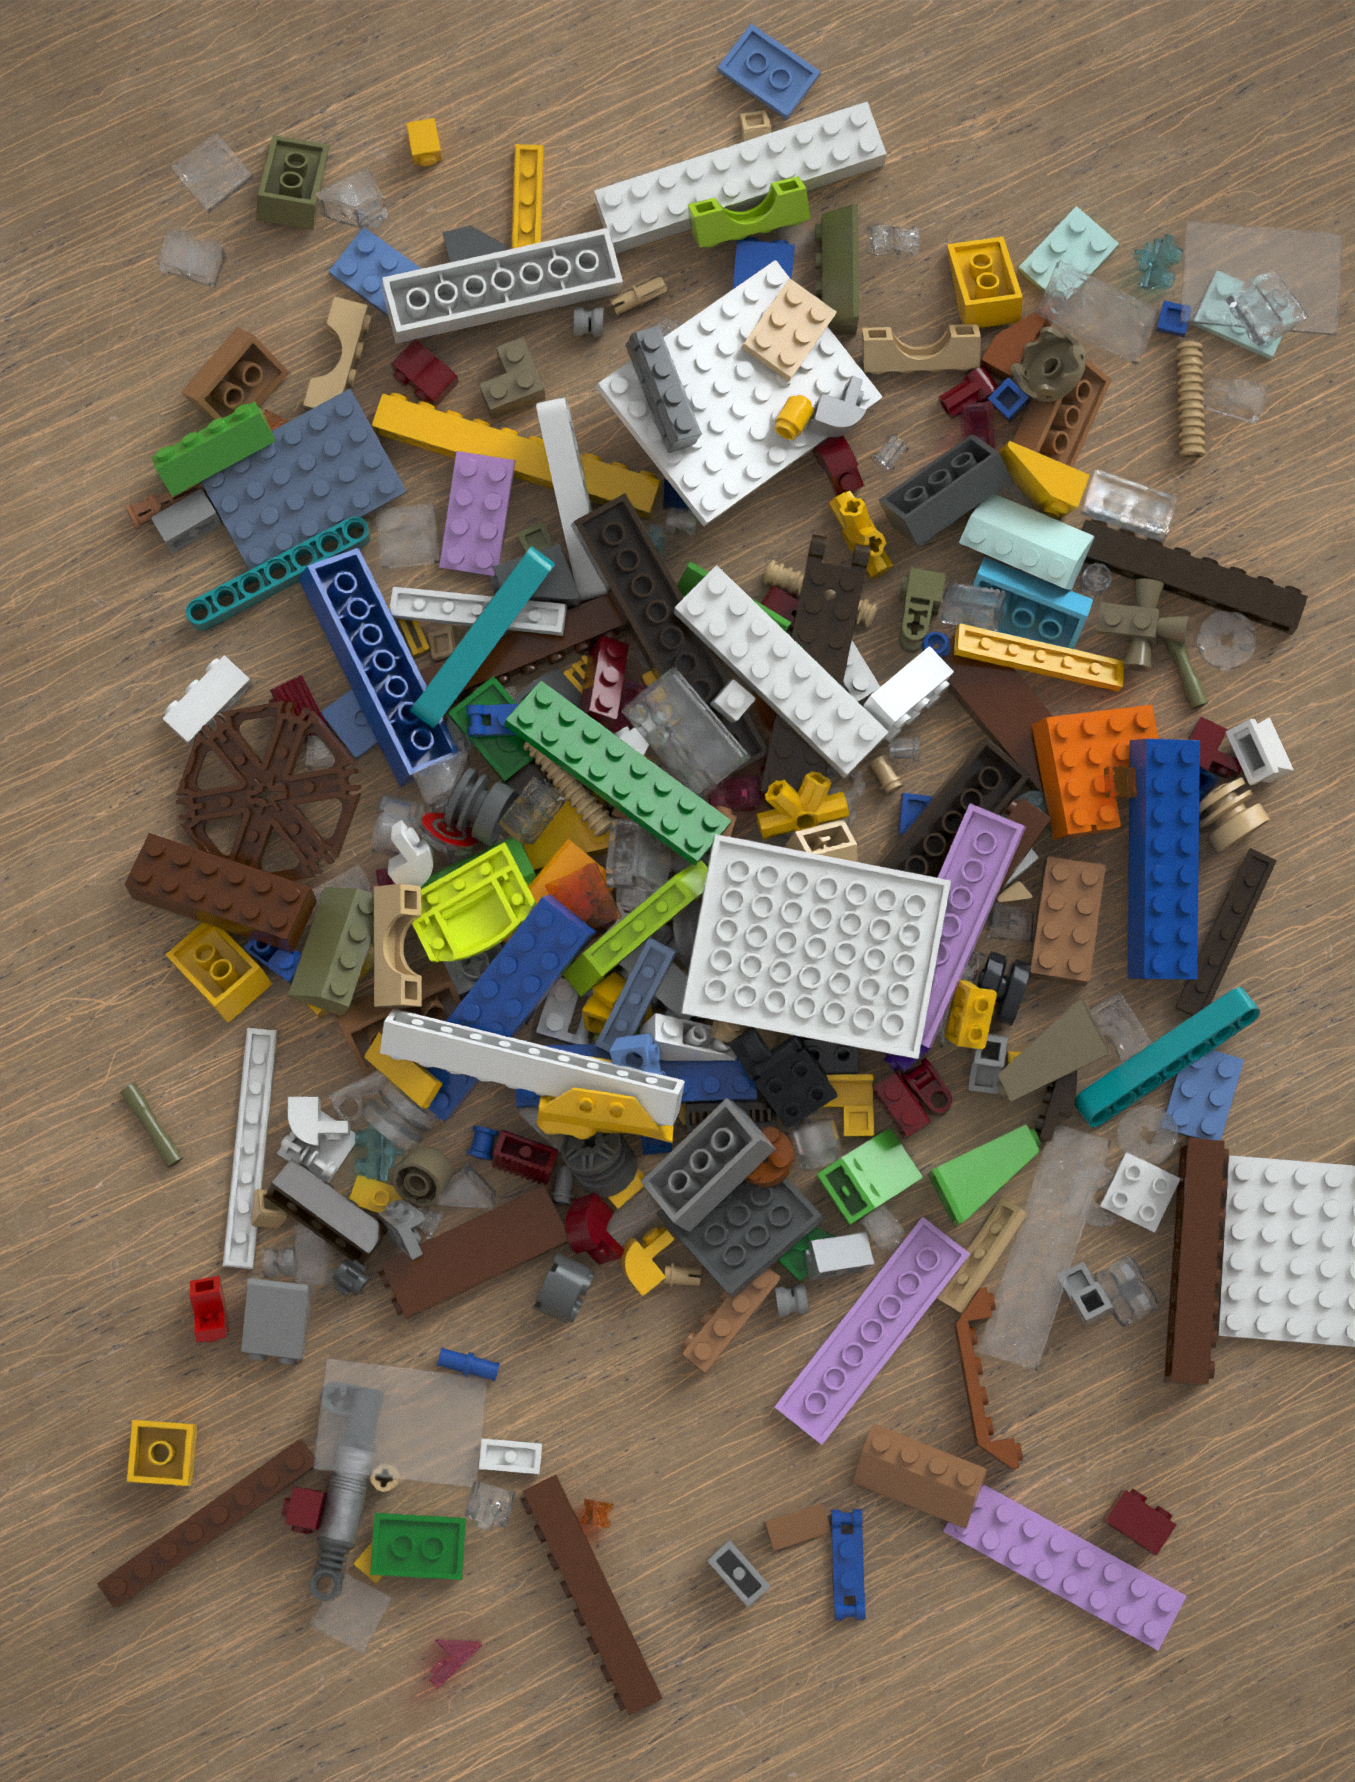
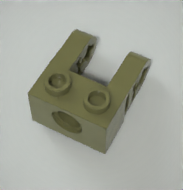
(921, 597)

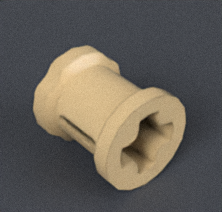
(378, 1484)

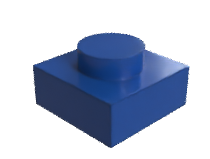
(1169, 320)

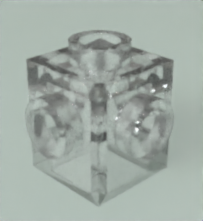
(489, 1505)

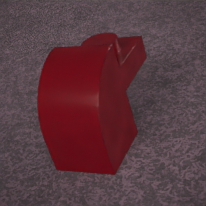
(839, 463)
(1210, 739)
(587, 1227)

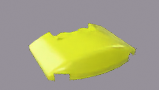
(473, 907)

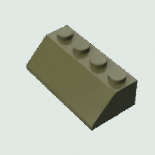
(839, 267)
(335, 950)

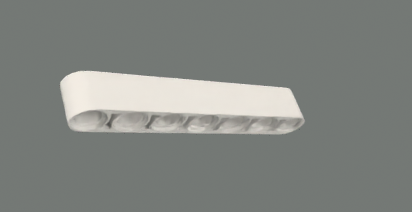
(569, 489)

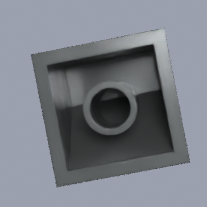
(557, 585)

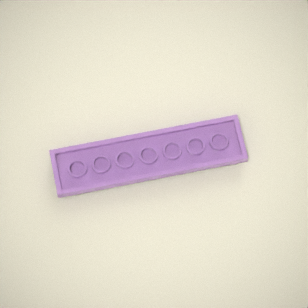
(976, 872)
(872, 1330)
(1070, 1567)

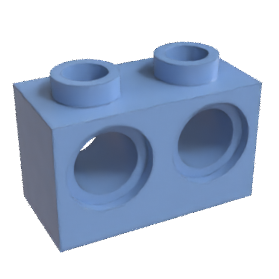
(640, 1044)

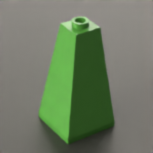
(978, 1174)

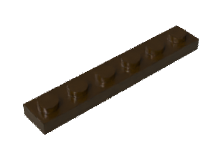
(1226, 931)

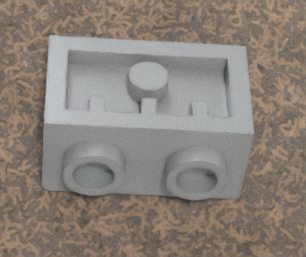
(400, 1220)

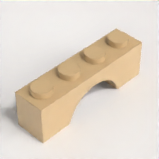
(348, 324)
(954, 350)
(394, 911)

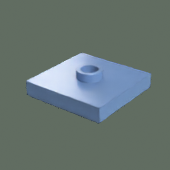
(350, 724)

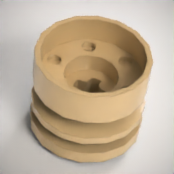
(1230, 815)

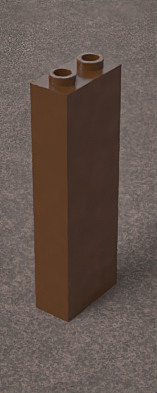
(1000, 707)
(474, 1253)

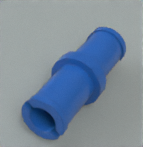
(468, 1364)

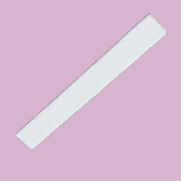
(249, 1146)

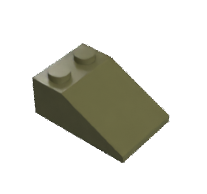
(290, 182)

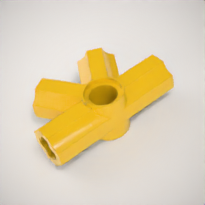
(859, 528)
(801, 809)

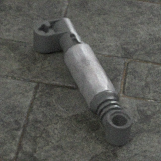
(338, 1529)

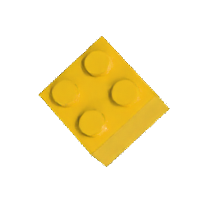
(162, 1453)

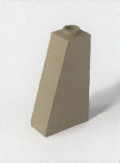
(1059, 1051)

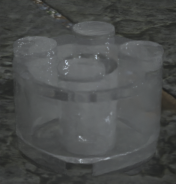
(395, 810)

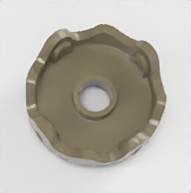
(1039, 358)

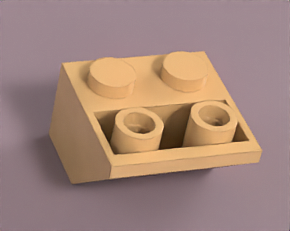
(827, 840)

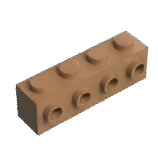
(726, 1321)

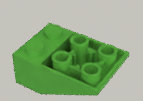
(868, 1176)

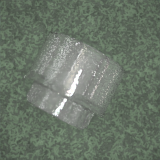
(815, 1143)

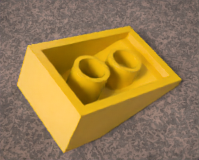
(985, 282)
(1044, 481)
(563, 827)
(219, 970)

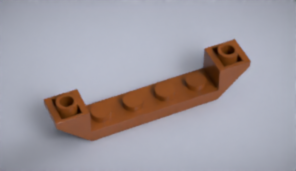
(1003, 1450)

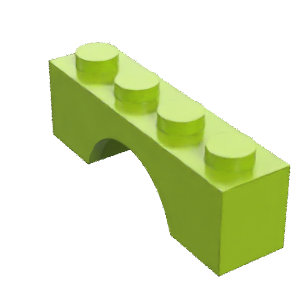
(781, 207)

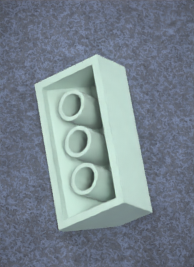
(1027, 540)

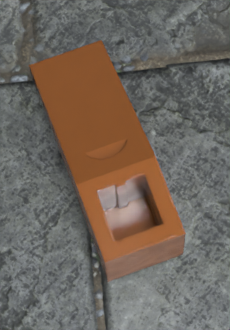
(1009, 344)

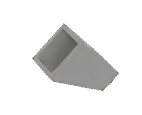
(276, 1320)

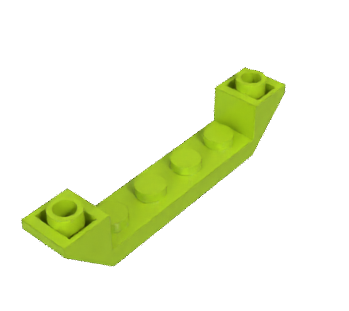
(636, 928)

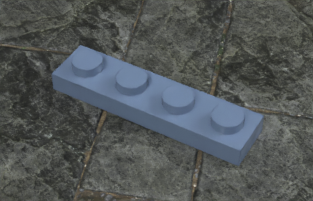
(637, 993)

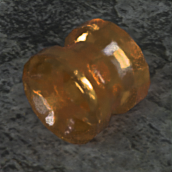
(597, 1513)

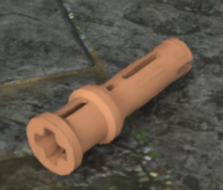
(153, 504)

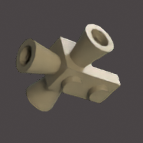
(1141, 624)

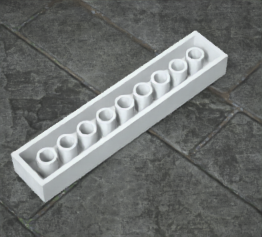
(740, 175)

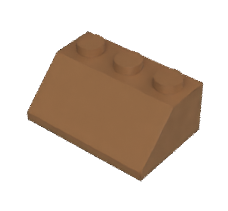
(235, 376)

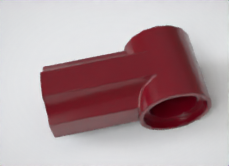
(974, 389)

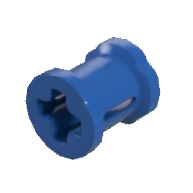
(482, 1143)

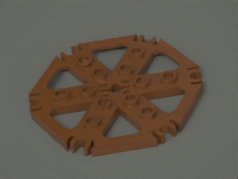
(275, 768)

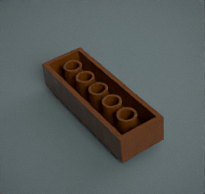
(221, 892)

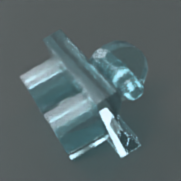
(1154, 260)
(379, 1154)

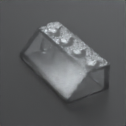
(686, 734)

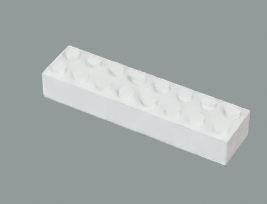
(501, 285)
(780, 671)

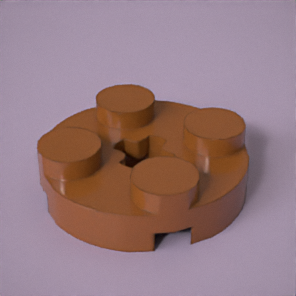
(779, 1161)

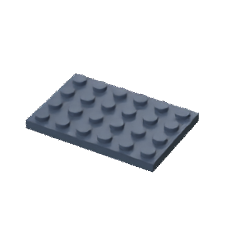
(305, 482)

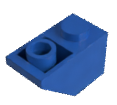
(275, 959)

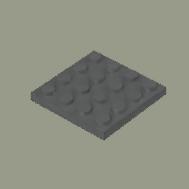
(748, 1232)

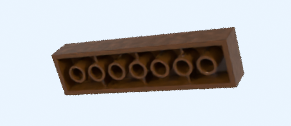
(1195, 1262)

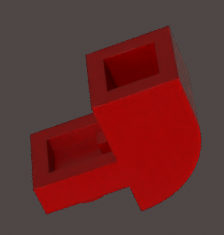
(208, 1309)

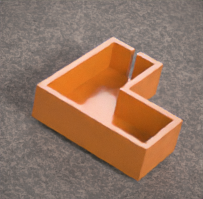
(1072, 765)

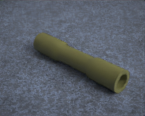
(1190, 682)
(161, 1140)

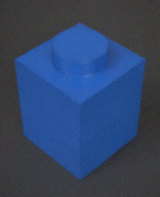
(1009, 400)

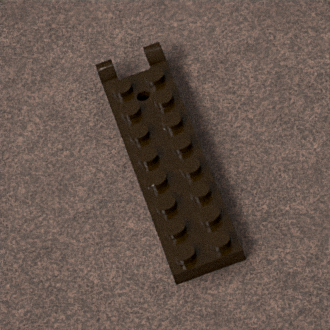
(825, 633)

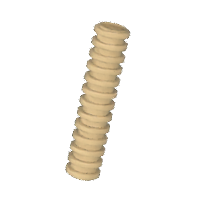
(1190, 400)
(791, 581)
(576, 792)

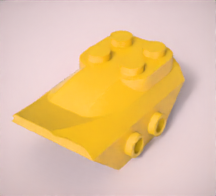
(589, 1111)

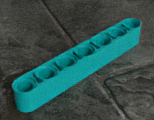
(262, 574)
(482, 637)
(1166, 1057)

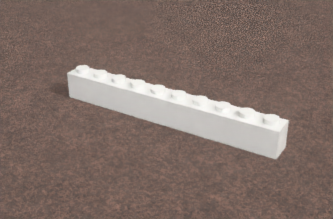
(523, 1063)

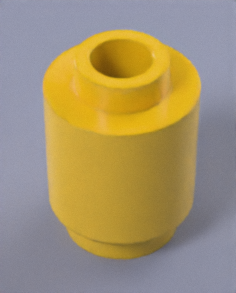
(793, 417)

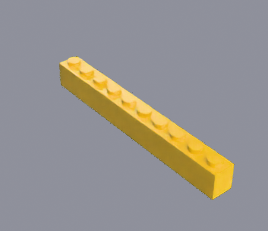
(449, 432)

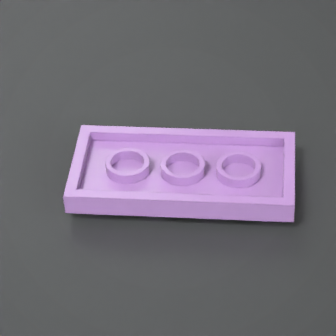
(477, 513)

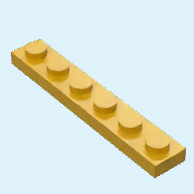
(1038, 657)

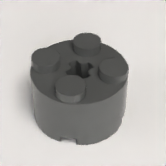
(562, 1288)

